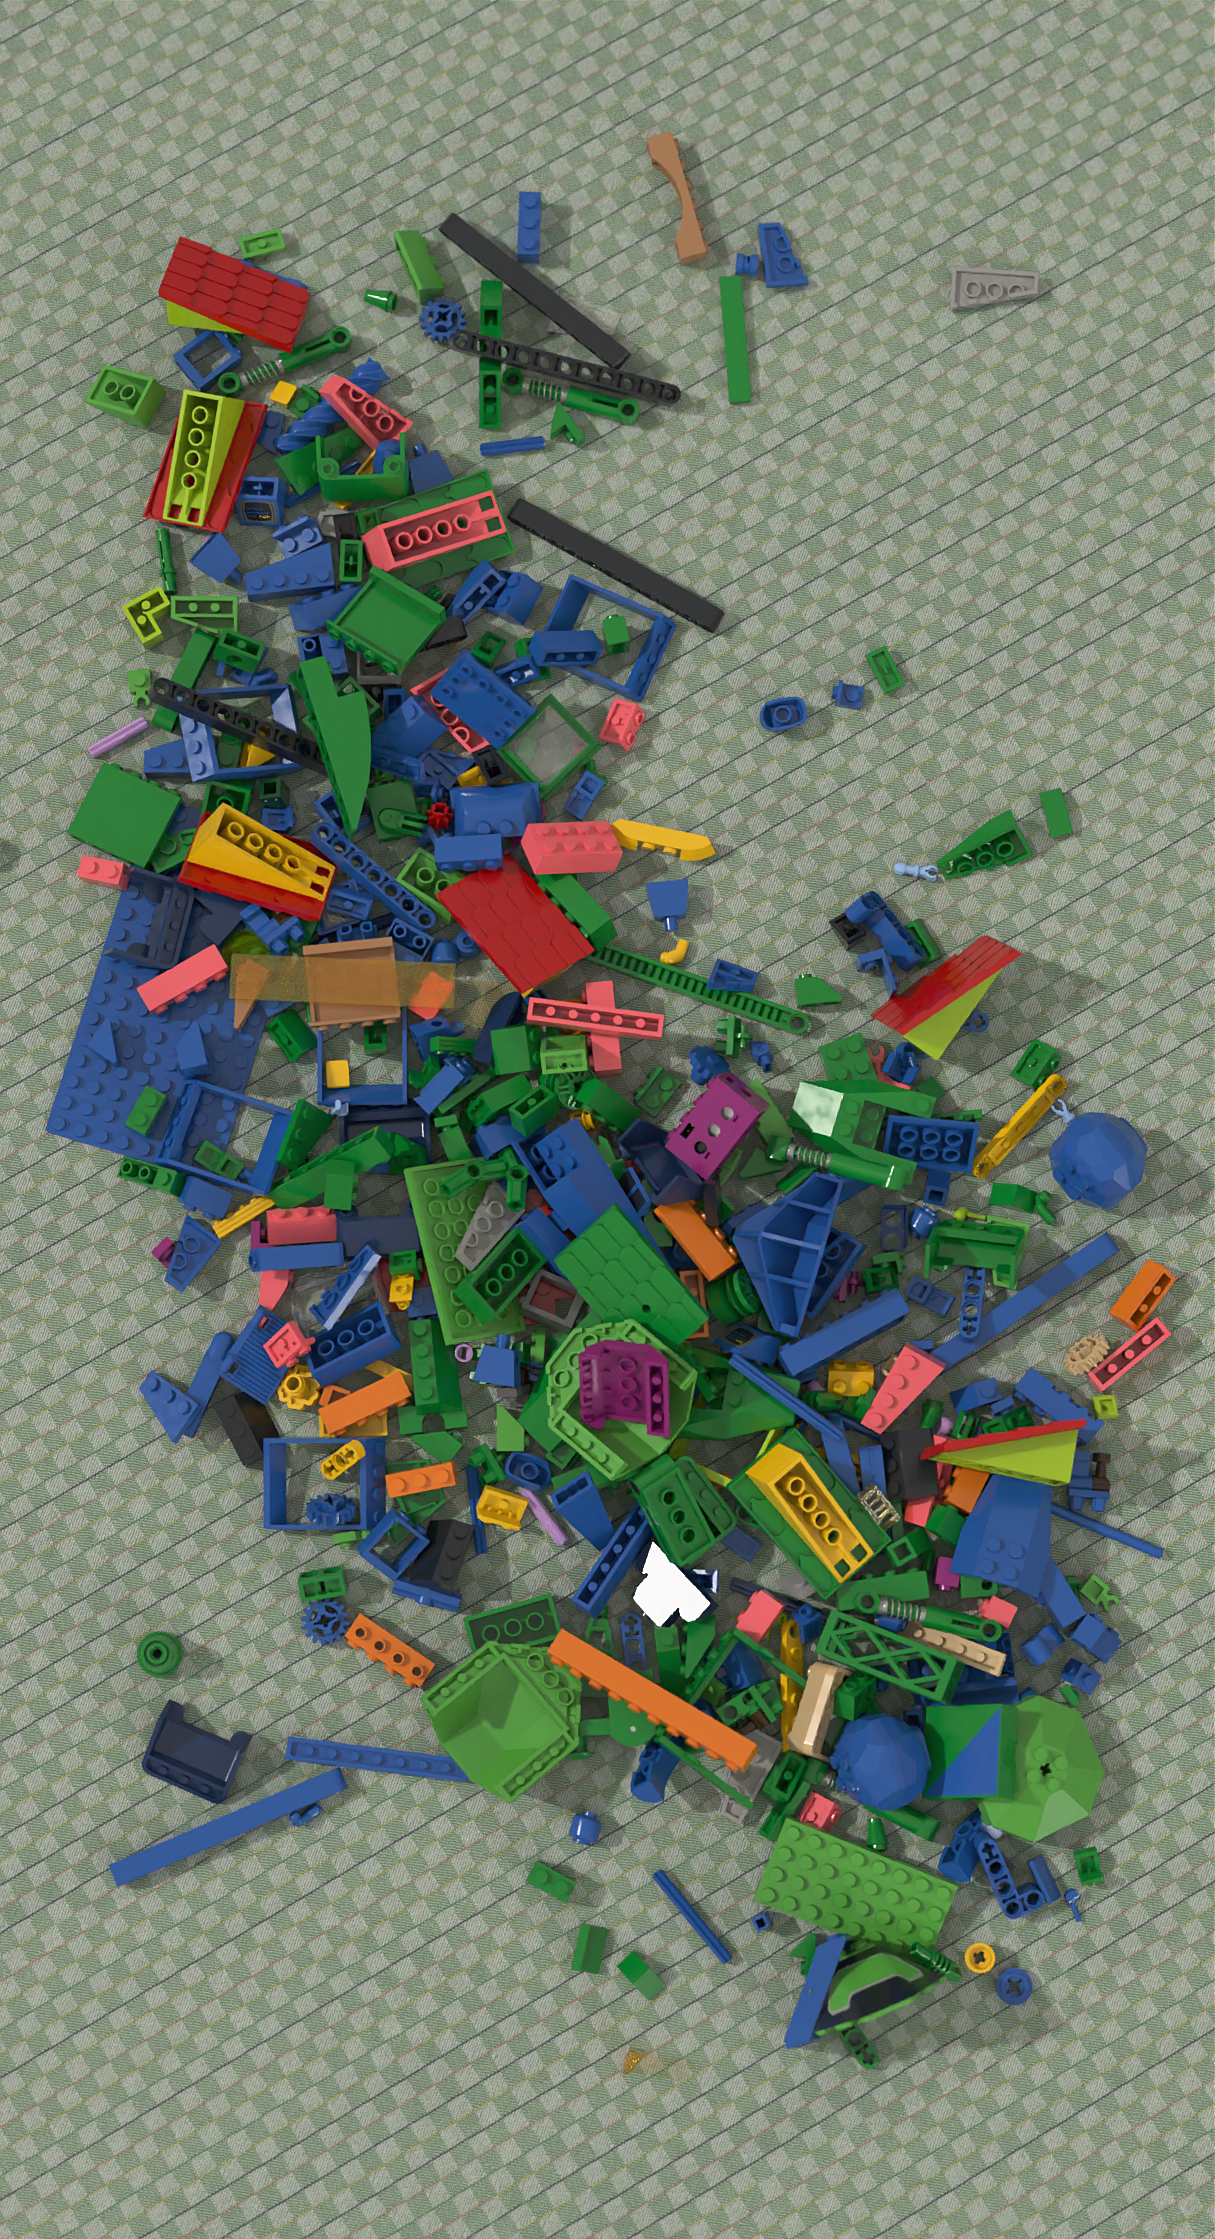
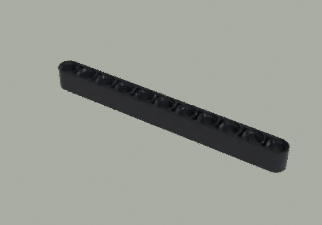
(534, 292)
(554, 368)
(615, 565)
(231, 727)

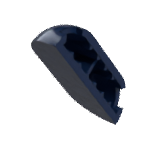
(504, 1013)

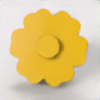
(299, 1389)

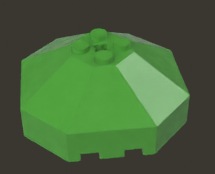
(1049, 1802)

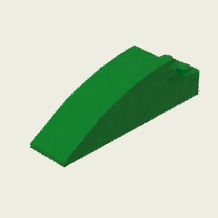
(342, 737)

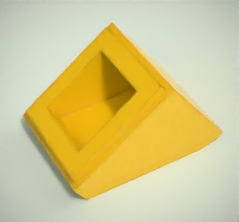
(284, 394)
(337, 1074)

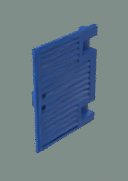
(255, 1369)

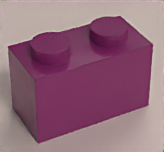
(942, 1578)

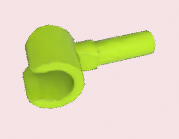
(961, 1212)

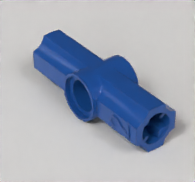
(426, 1596)

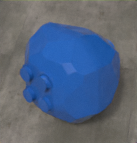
(1098, 1159)
(881, 1761)

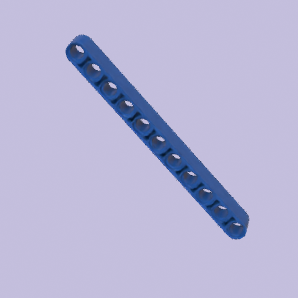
(1029, 1299)
(228, 1826)

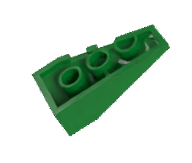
(991, 845)

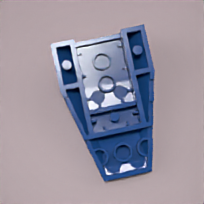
(1007, 1535)

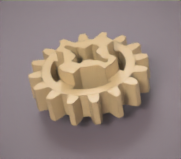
(1086, 1354)

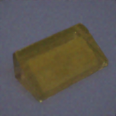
(633, 2058)

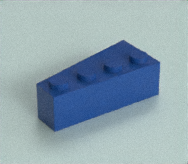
(293, 577)
(834, 1267)
(1054, 1404)

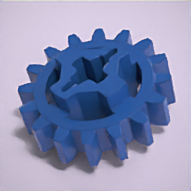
(439, 311)
(330, 1509)
(310, 1625)

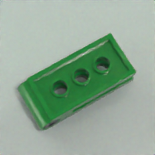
(671, 1511)

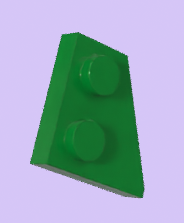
(405, 1154)

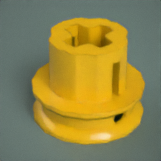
(585, 1119)
(988, 1954)

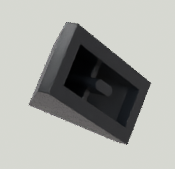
(489, 765)
(847, 932)

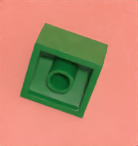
(235, 793)
(516, 1048)

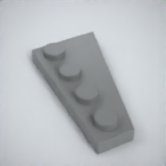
(987, 286)
(486, 1227)
(754, 1776)

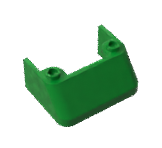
(389, 485)
(976, 1246)
(713, 1507)

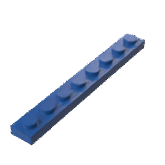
(373, 1759)

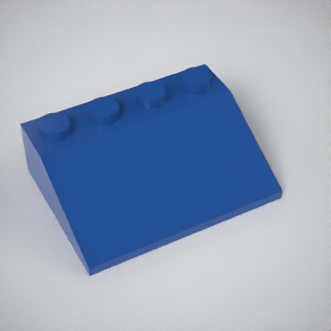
(932, 1142)

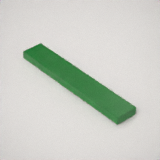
(735, 339)

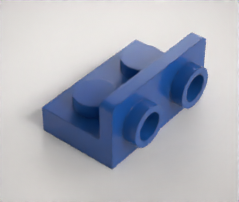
(299, 536)

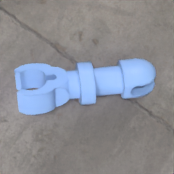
(902, 868)
(1068, 1117)

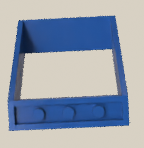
(565, 616)
(200, 741)
(364, 1094)
(178, 1124)
(371, 1482)
(818, 1980)

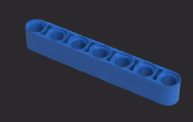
(369, 867)

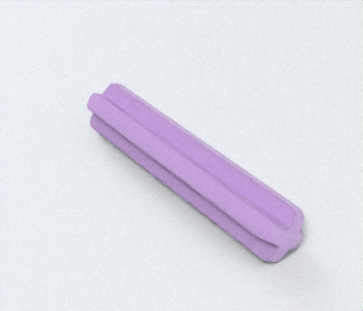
(118, 737)
(545, 1517)

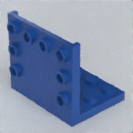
(482, 699)

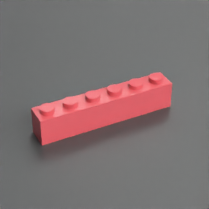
(595, 1019)

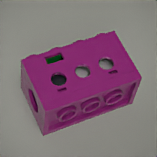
(716, 1124)

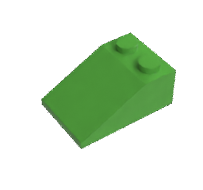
(126, 395)

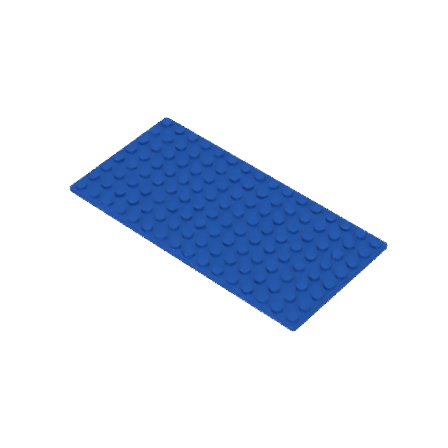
(98, 1096)

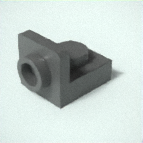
(516, 1395)

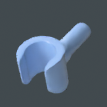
(340, 1110)

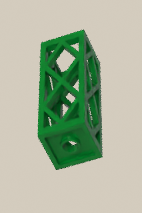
(836, 1628)

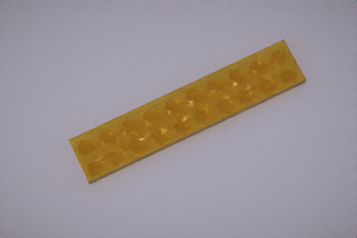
(342, 981)

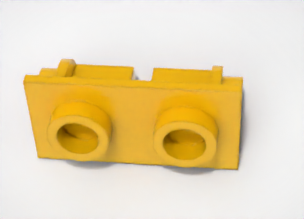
(402, 1290)

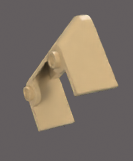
(816, 1709)

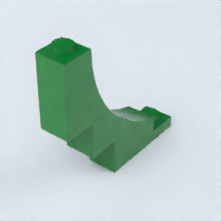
(490, 372)

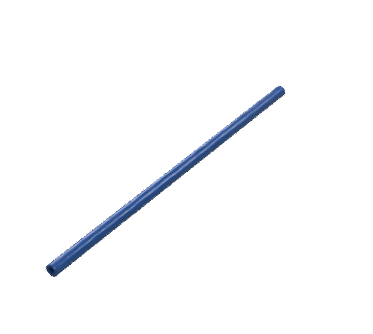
(1056, 1509)

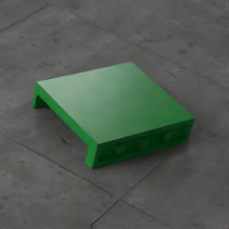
(387, 622)
(125, 816)

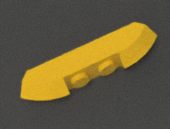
(650, 837)

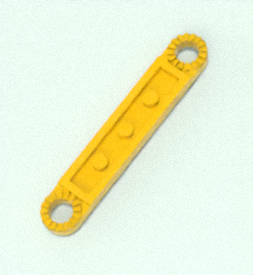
(1018, 1126)
(791, 1655)

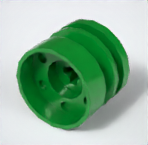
(566, 1086)
(733, 1297)

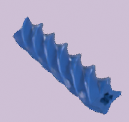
(320, 418)

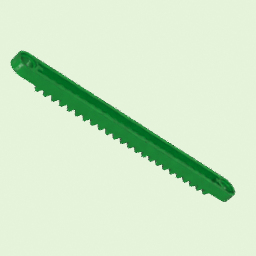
(695, 988)

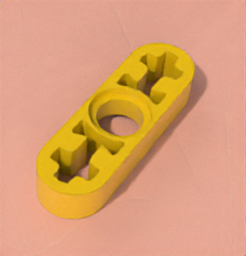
(340, 1466)

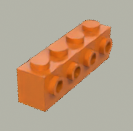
(365, 1403)
(390, 1650)

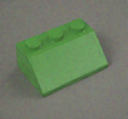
(419, 265)
(424, 882)

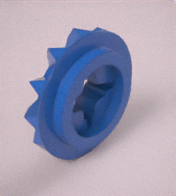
(1025, 1986)

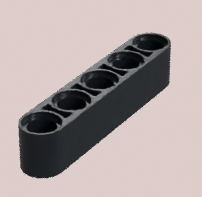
(450, 632)

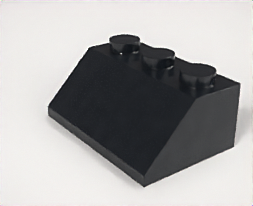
(246, 1425)
(905, 1474)
(443, 1557)

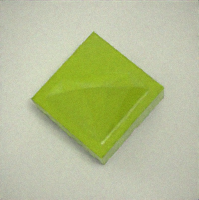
(1105, 1407)

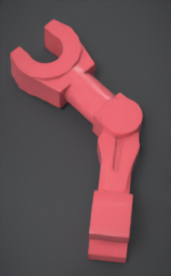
(877, 1062)

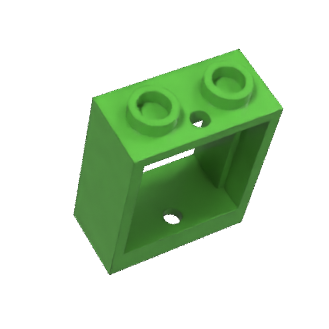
(564, 1049)

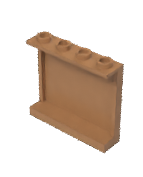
(344, 1015)

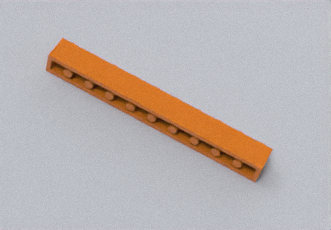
(653, 1701)

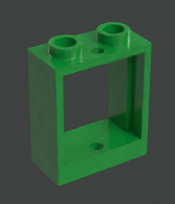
(498, 1100)

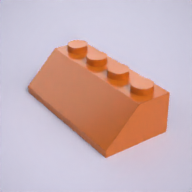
(700, 1241)

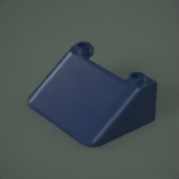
(667, 1174)
(193, 1756)

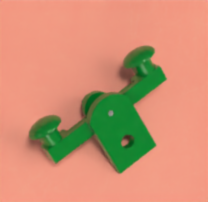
(622, 1725)

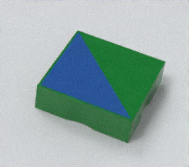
(970, 1752)

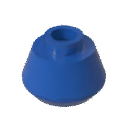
(466, 950)

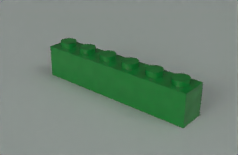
(309, 1179)

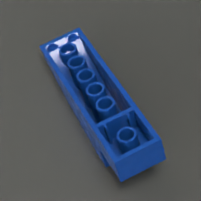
(583, 1181)

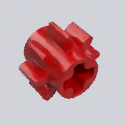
(439, 816)

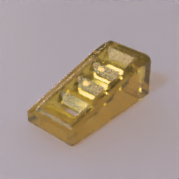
(866, 1494)

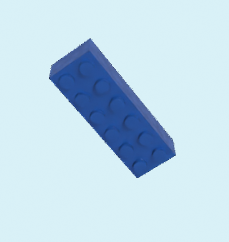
(842, 1335)

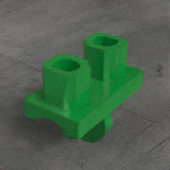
(736, 1036)
(491, 1463)

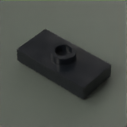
(345, 528)

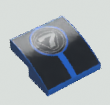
(635, 1192)

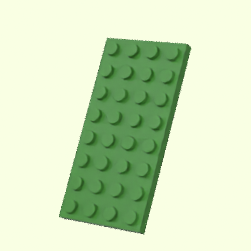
(441, 1229)
(854, 1889)

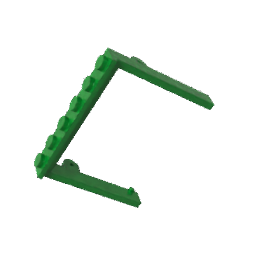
(692, 1693)

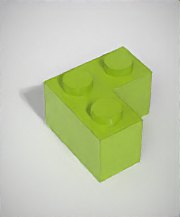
(143, 613)

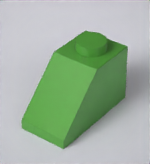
(510, 1433)

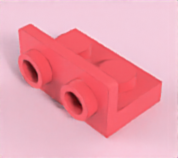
(622, 724)
(288, 1345)
(820, 1812)

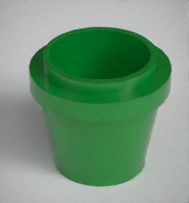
(171, 1654)

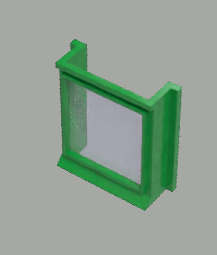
(549, 747)

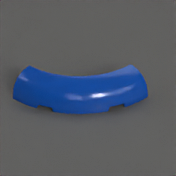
(658, 1763)
(961, 1857)

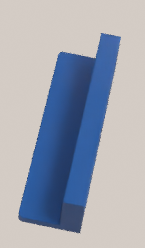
(984, 1692)

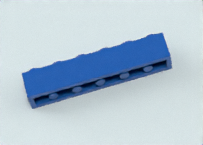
(613, 1563)

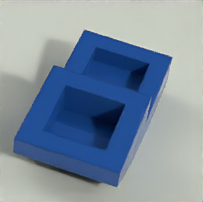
(584, 795)
(929, 1296)

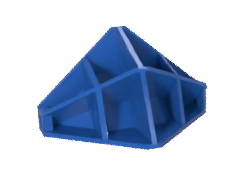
(786, 1247)

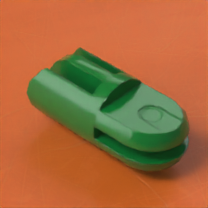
(395, 819)
(821, 1401)
(963, 1434)

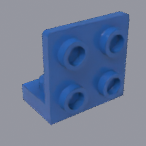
(868, 963)

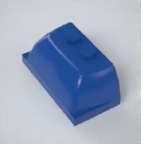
(495, 809)

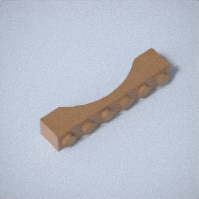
(665, 158)

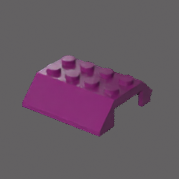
(624, 1384)

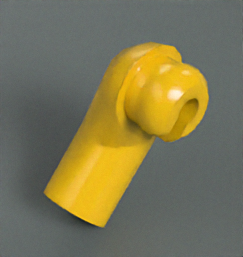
(677, 955)

